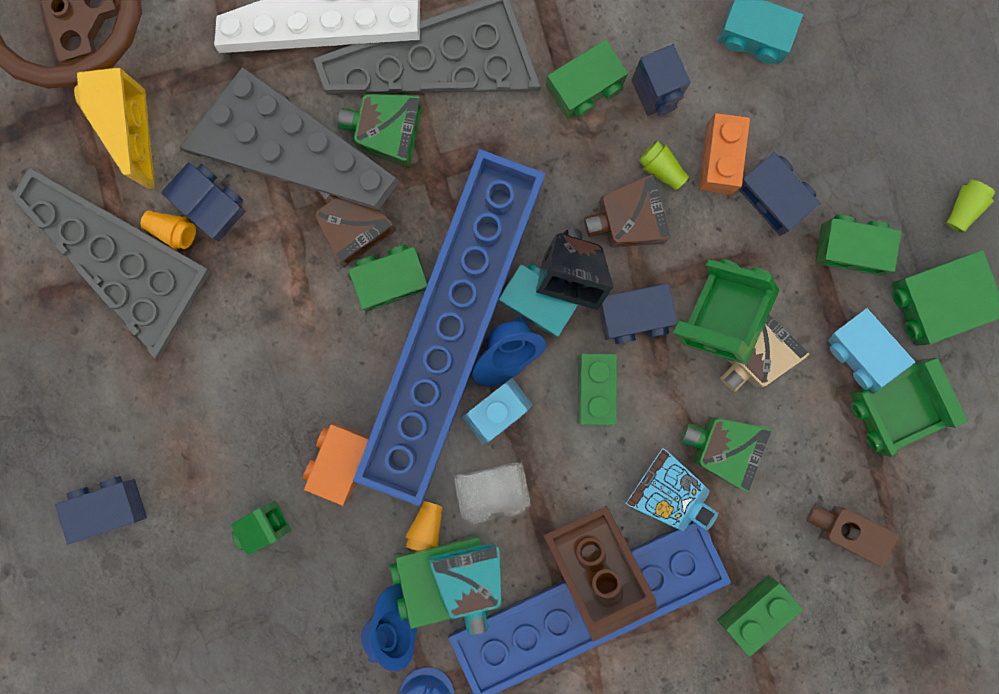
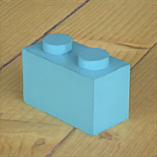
(869, 351)

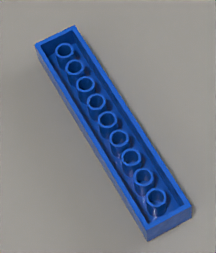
(449, 328)

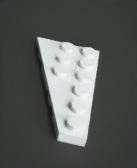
(316, 24)

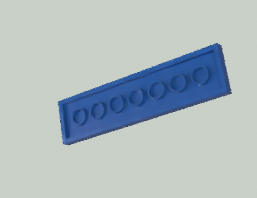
(549, 628)

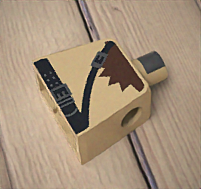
(772, 356)

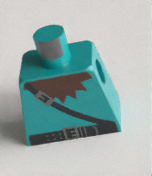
(469, 583)

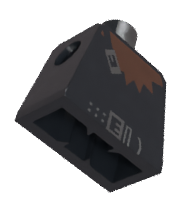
(575, 271)

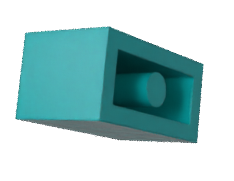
(760, 29)
(541, 310)

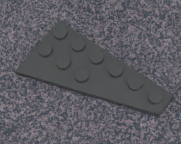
(457, 52)
(276, 139)
(126, 267)

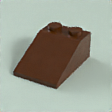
(601, 573)

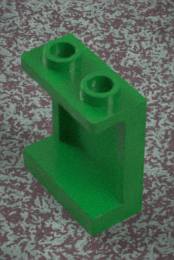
(948, 299)
(729, 311)
(908, 407)
(420, 594)

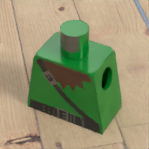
(385, 126)
(728, 449)

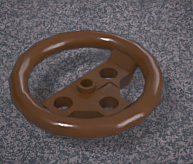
(70, 20)

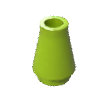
(663, 164)
(970, 204)

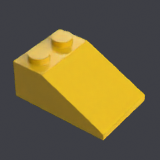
(120, 118)

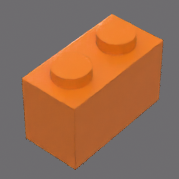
(724, 154)
(336, 463)

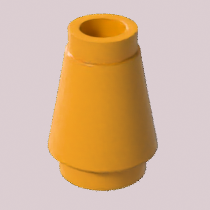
(169, 228)
(425, 527)

